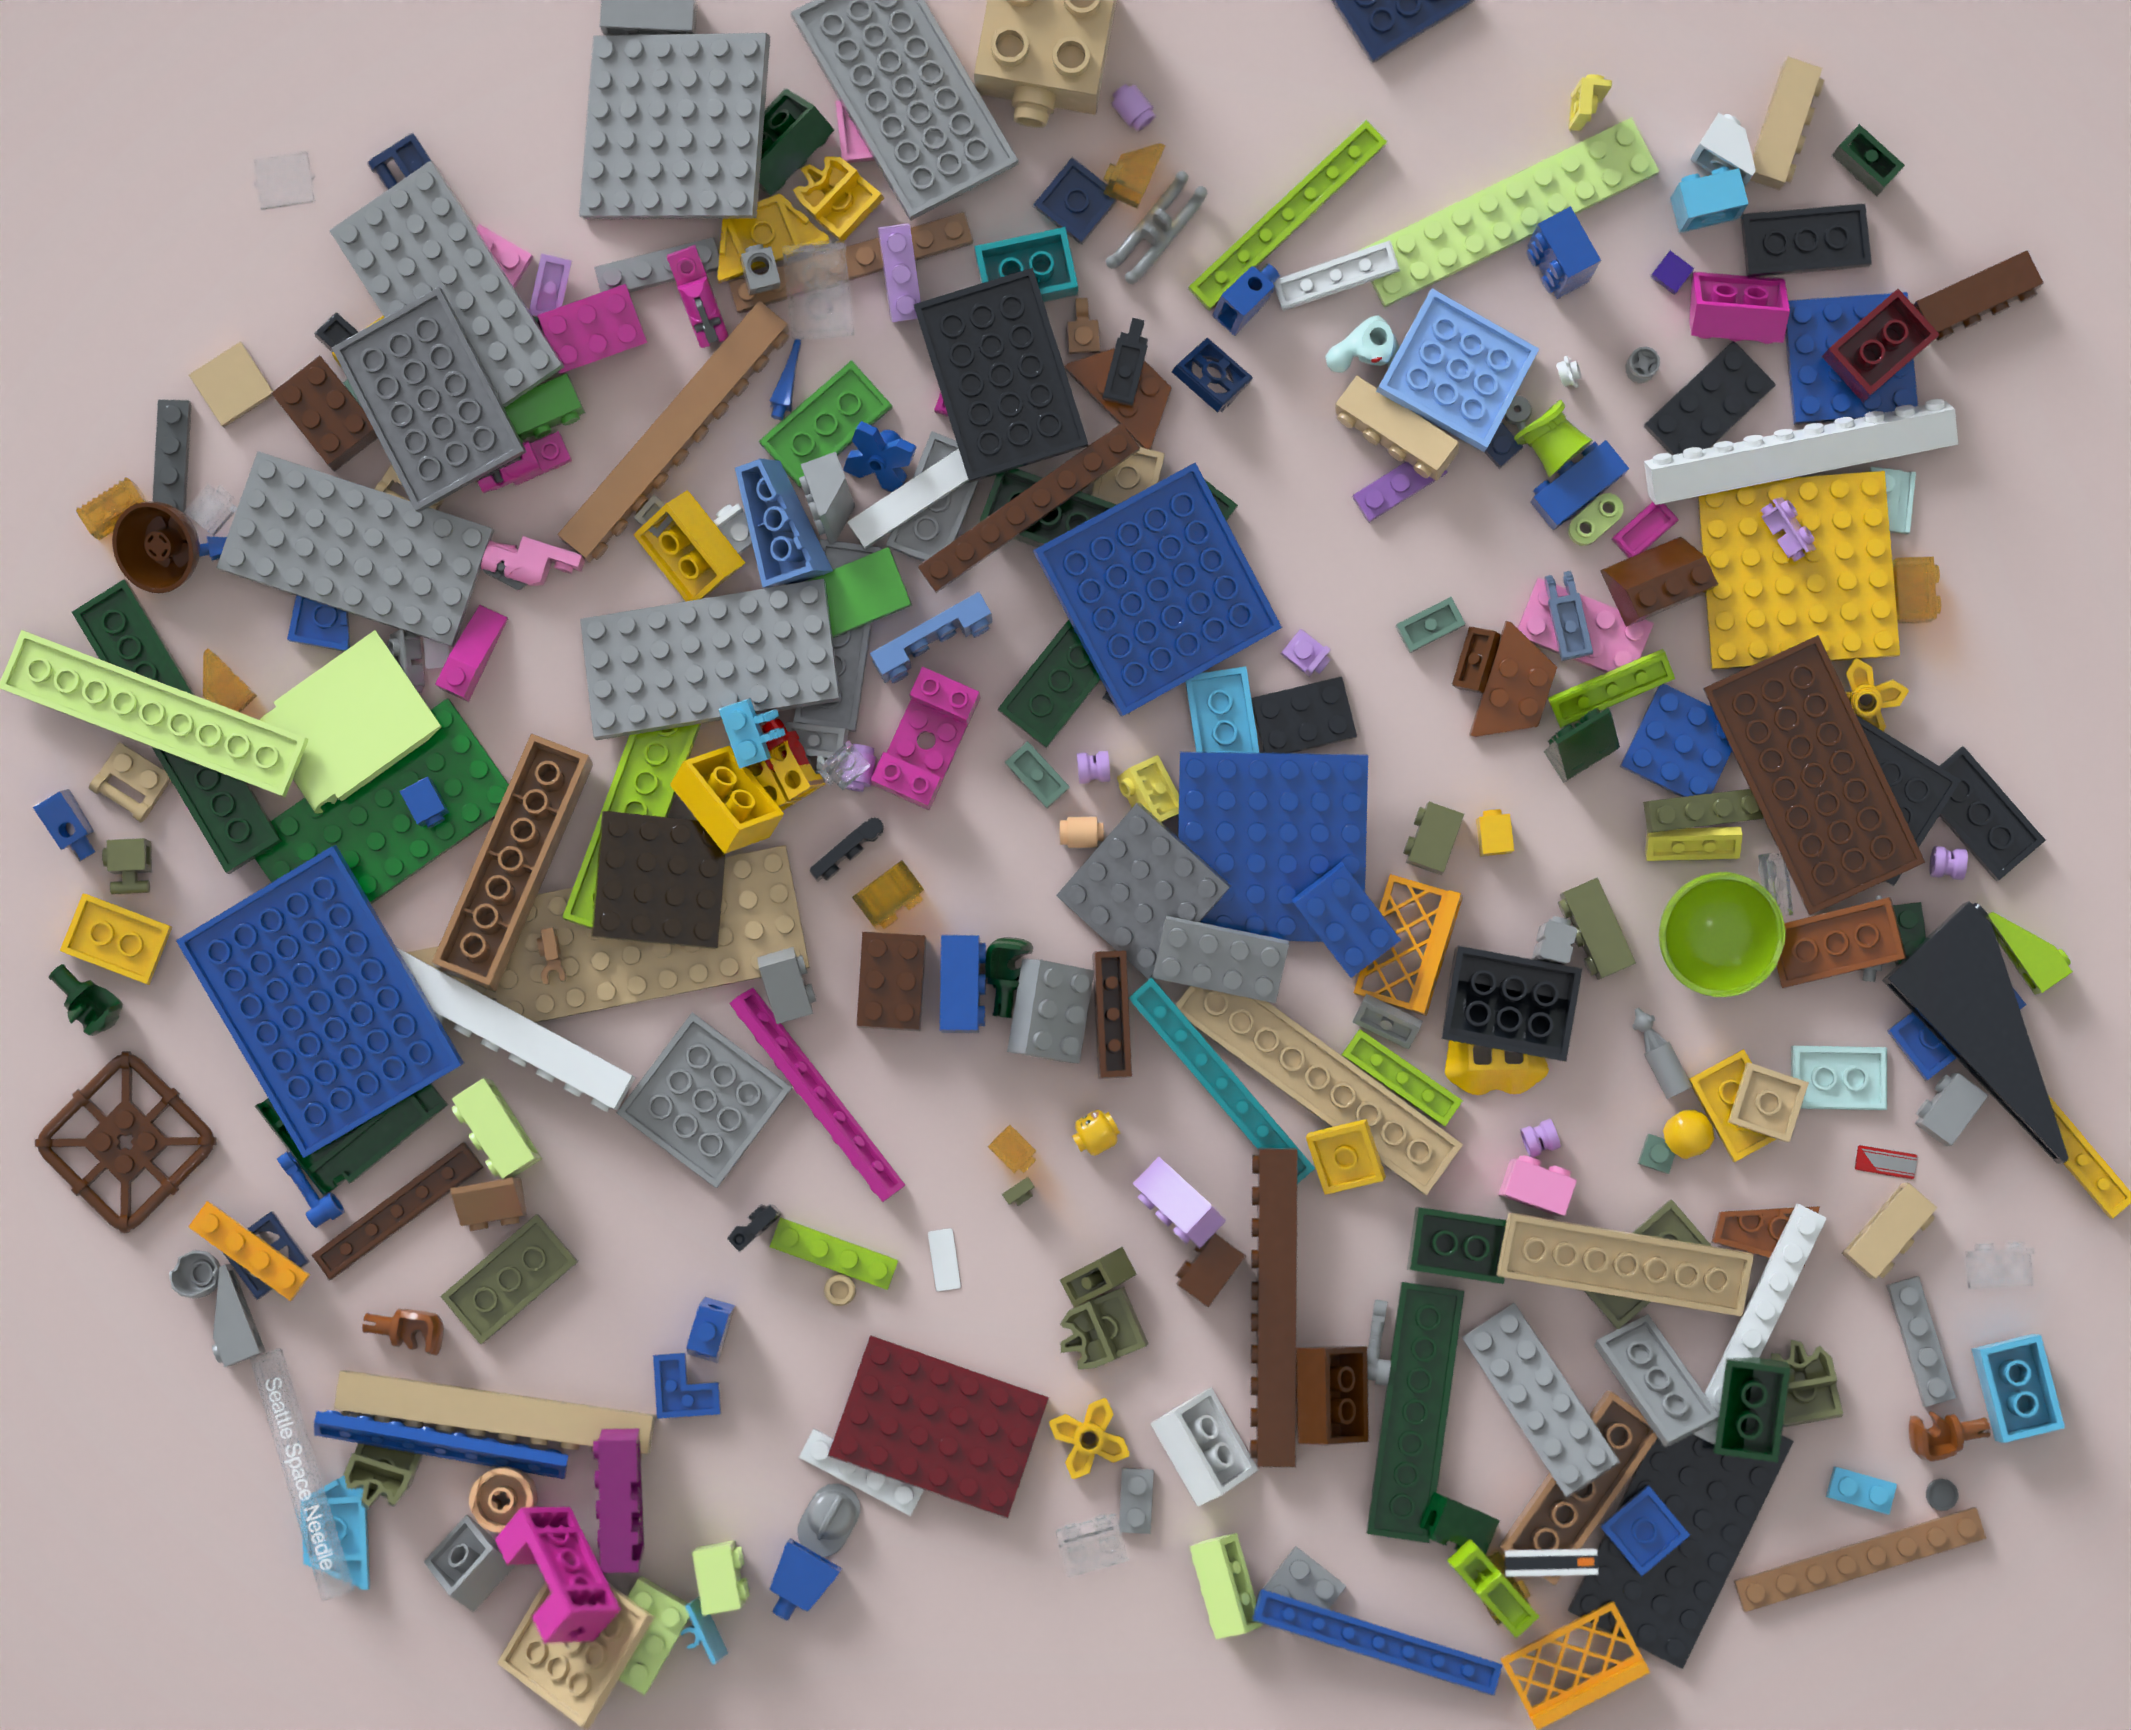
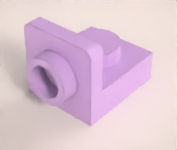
(1306, 653)

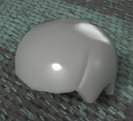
(195, 1274)

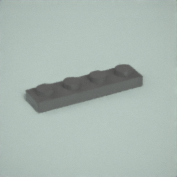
(172, 453)

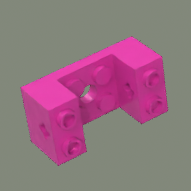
(937, 708)
(580, 1594)

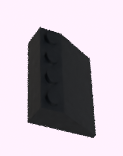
(1511, 1003)

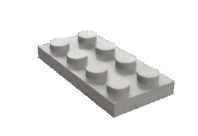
(940, 522)
(1220, 959)
(1656, 1380)

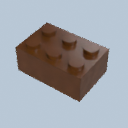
(326, 413)
(891, 981)
(1332, 1395)

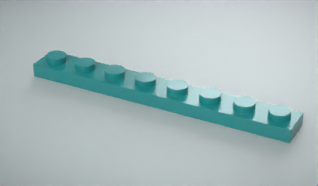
(1213, 1072)

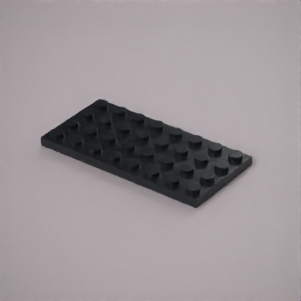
(1717, 1505)

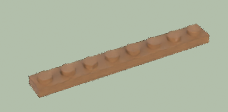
(866, 257)
(1859, 1559)

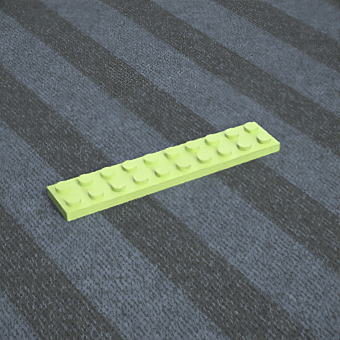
(1513, 209)
(153, 713)

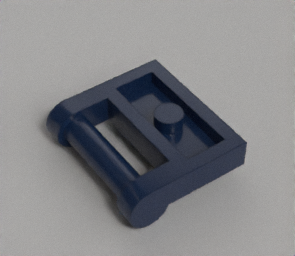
(406, 153)

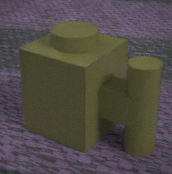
(128, 859)

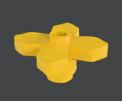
(1883, 695)
(1082, 1454)

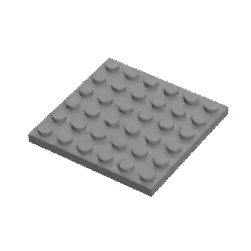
(675, 126)

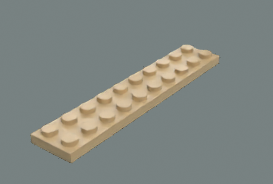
(1322, 1081)

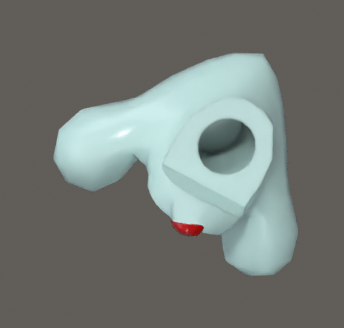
(1370, 342)

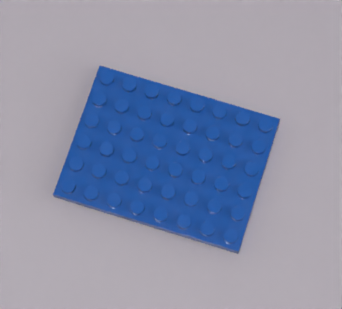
(320, 1001)

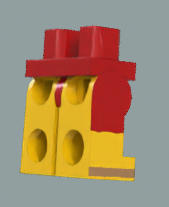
(788, 772)

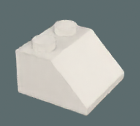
(1726, 146)

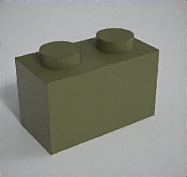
(1433, 837)

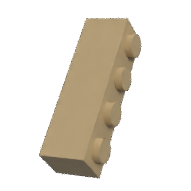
(1784, 122)
(1397, 429)

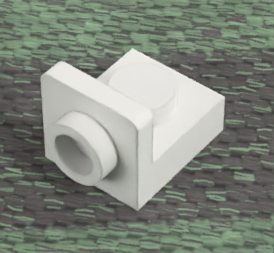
(734, 527)

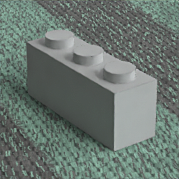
(648, 17)

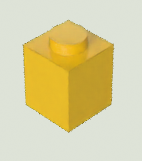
(1494, 833)

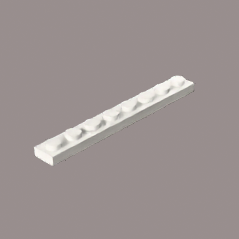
(1767, 1299)

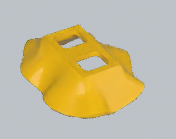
(1497, 1075)

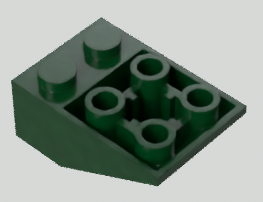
(1583, 746)

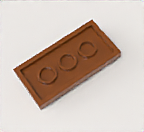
(1840, 942)

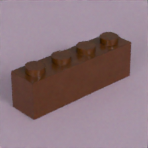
(1980, 294)
(1112, 1014)

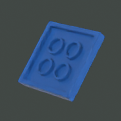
(1678, 745)

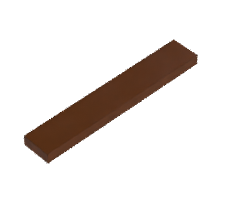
(397, 1211)

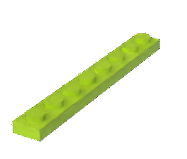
(1289, 213)

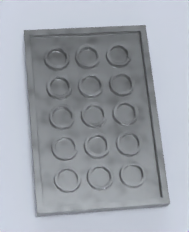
(429, 399)

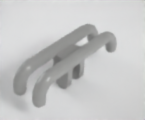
(1157, 228)

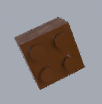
(1209, 1269)

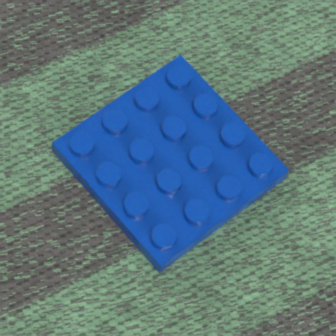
(1815, 387)

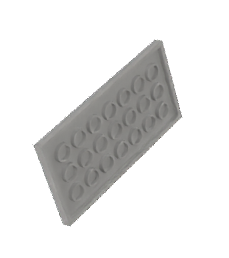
(906, 97)
(424, 240)
(355, 549)
(699, 655)

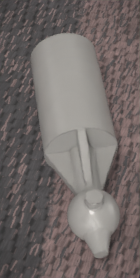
(1661, 1057)

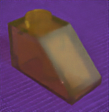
(1132, 174)
(223, 685)

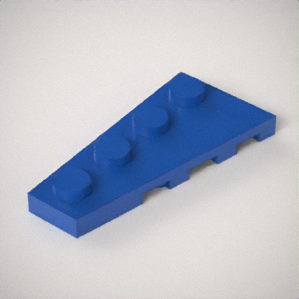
(319, 625)

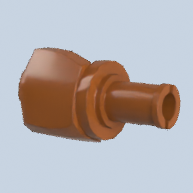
(404, 1327)
(1945, 1436)

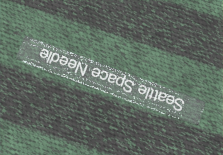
(302, 1474)

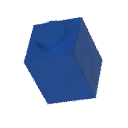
(425, 803)

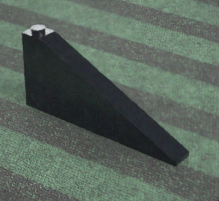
(1968, 1002)

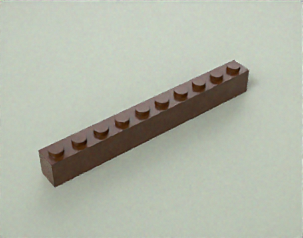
(1276, 1307)

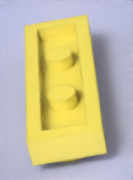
(1694, 844)

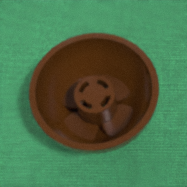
(155, 546)

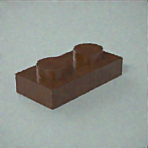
(1476, 659)

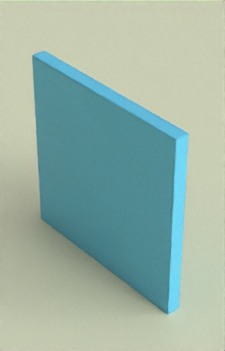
(705, 1632)

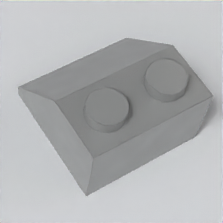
(468, 1564)

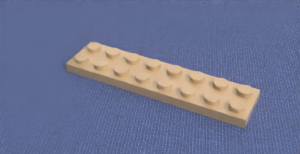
(1625, 1264)

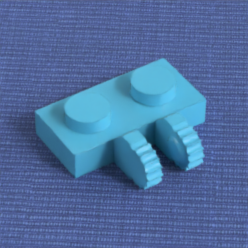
(746, 734)

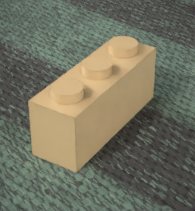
(1890, 1231)

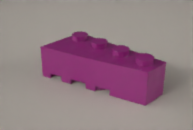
(619, 1500)

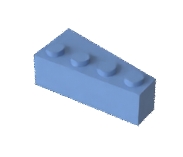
(778, 526)

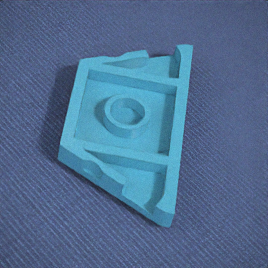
(352, 1530)

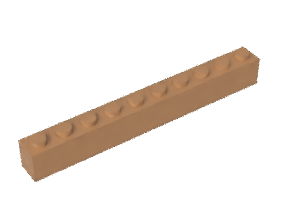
(674, 432)

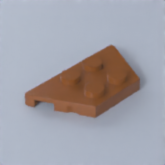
(1149, 402)
(1515, 686)

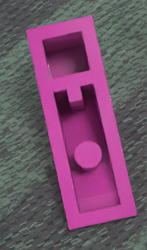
(471, 653)

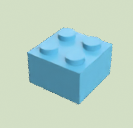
(1709, 199)

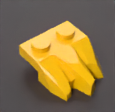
(837, 196)

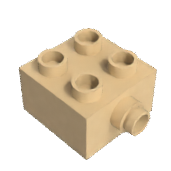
(1044, 55)

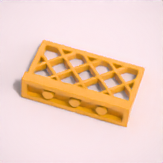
(1435, 950)
(1588, 1690)

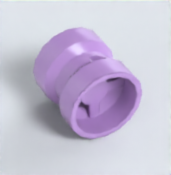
(1093, 767)
(1948, 863)
(1540, 1138)

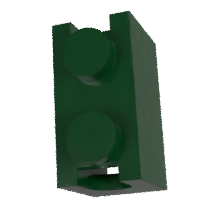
(1868, 160)
(1458, 1523)

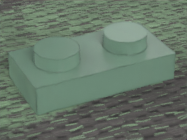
(1430, 624)
(1037, 775)

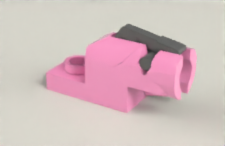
(528, 563)

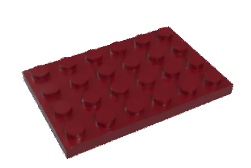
(938, 1427)

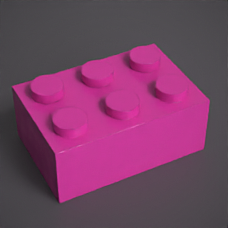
(593, 328)

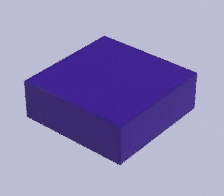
(1672, 272)

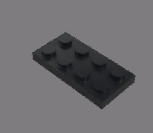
(1806, 240)
(1710, 402)
(1987, 818)

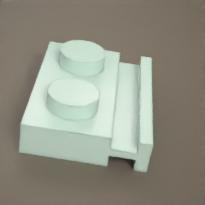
(1900, 497)

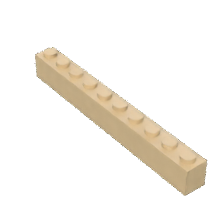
(483, 1411)

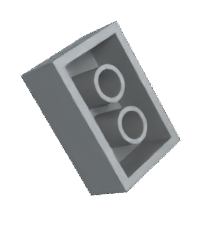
(1050, 1010)

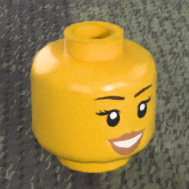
(1096, 1132)

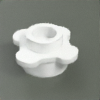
(1569, 372)

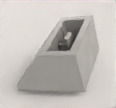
(827, 494)

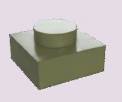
(1019, 1192)

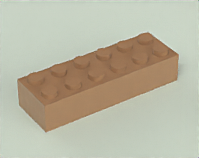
(1564, 1523)

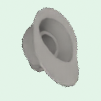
(829, 1519)

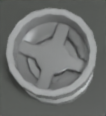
(1644, 359)

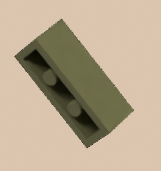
(1596, 929)

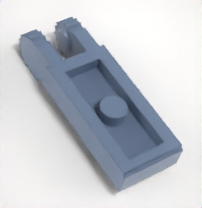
(1568, 619)

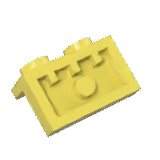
(1586, 98)
(1151, 787)

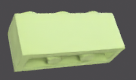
(1225, 1585)

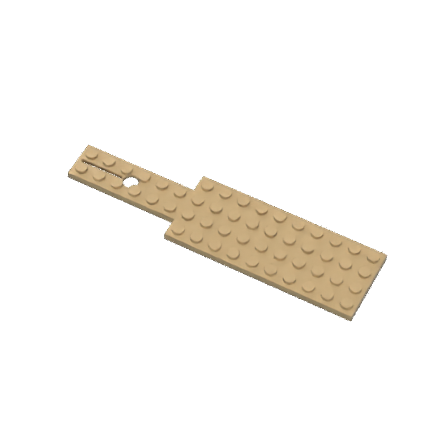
(605, 973)

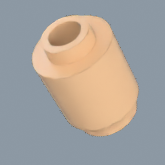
(1081, 832)

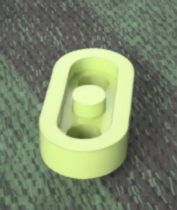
(1596, 518)

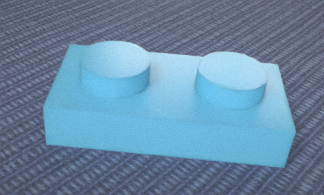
(1861, 1490)

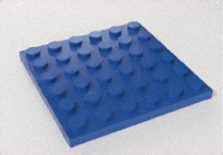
(1157, 589)
(1273, 830)

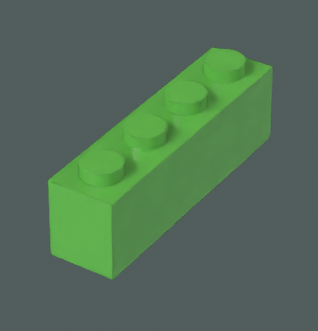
(544, 408)

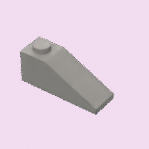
(234, 1327)

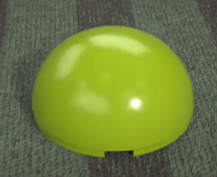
(1721, 934)

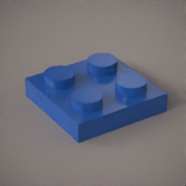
(1644, 1530)

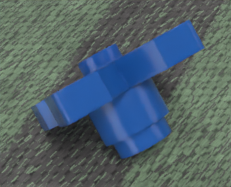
(880, 454)

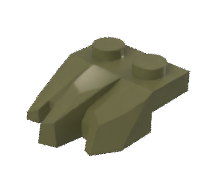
(1103, 1330)
(1811, 1386)
(381, 1473)

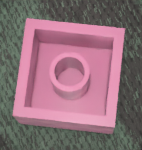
(1538, 1187)

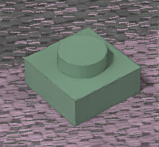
(1656, 1154)

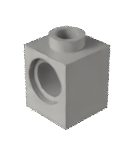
(764, 282)

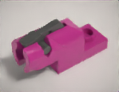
(697, 296)
(539, 459)

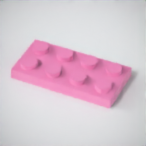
(1610, 638)

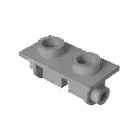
(405, 648)

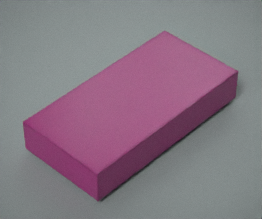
(1644, 529)

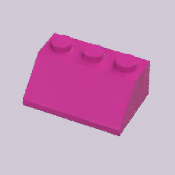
(1738, 307)

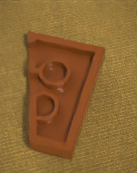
(1753, 1229)

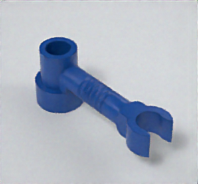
(321, 1209)

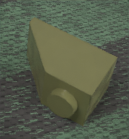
(1098, 1277)

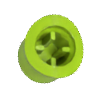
(1553, 438)

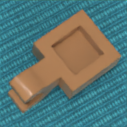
(1083, 333)
(549, 947)

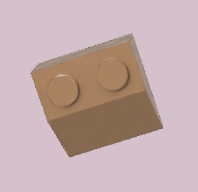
(489, 1202)

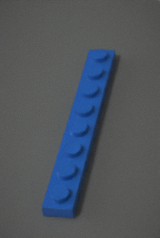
(433, 1443)
(1377, 1642)

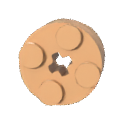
(484, 1493)

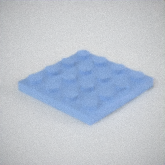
(1457, 370)

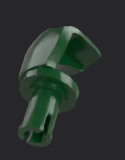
(1002, 971)
(87, 1002)

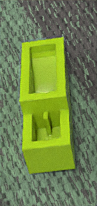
(1493, 1588)

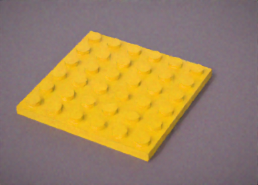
(1832, 592)

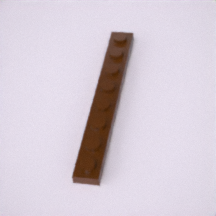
(1028, 508)

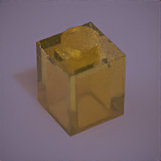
(1013, 1150)

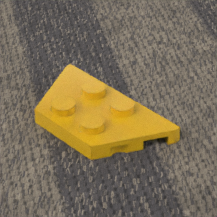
(774, 227)

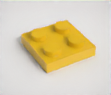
(1345, 1156)

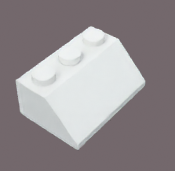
(1204, 1447)

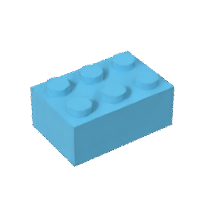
(2018, 1388)

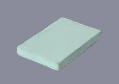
(1842, 1076)

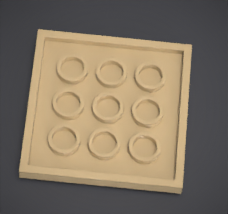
(576, 1674)

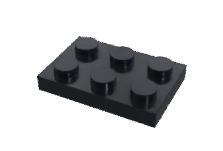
(1304, 717)

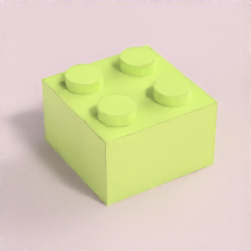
(720, 1577)

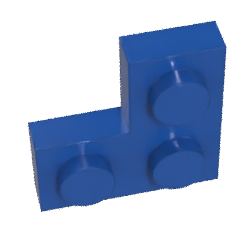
(678, 1397)

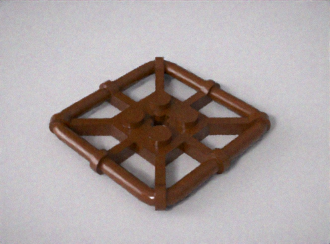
(124, 1163)

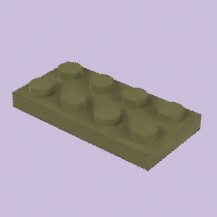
(1665, 1223)
(509, 1279)

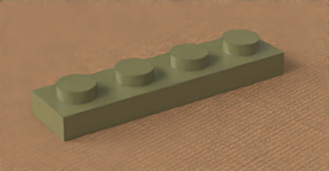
(1701, 810)

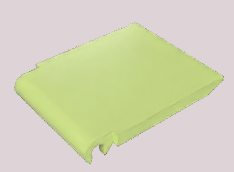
(357, 721)

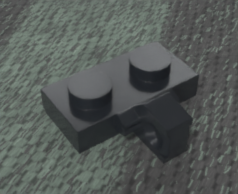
(761, 1219)

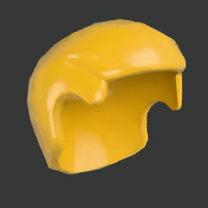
(1688, 1133)

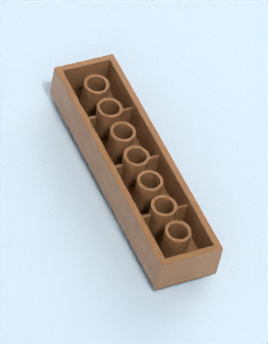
(512, 862)

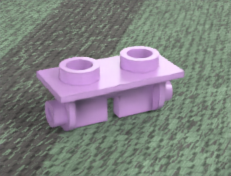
(1796, 537)

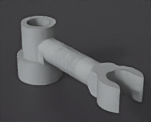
(1377, 1368)

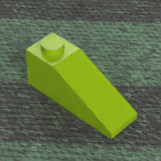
(2033, 957)

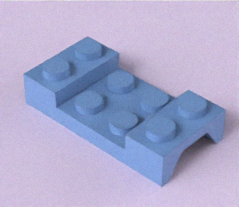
(970, 615)

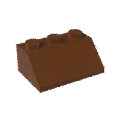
(1658, 580)

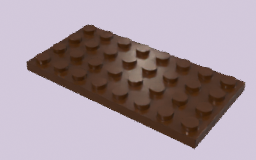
(1814, 775)

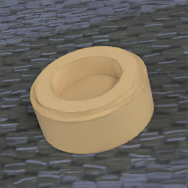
(839, 1290)

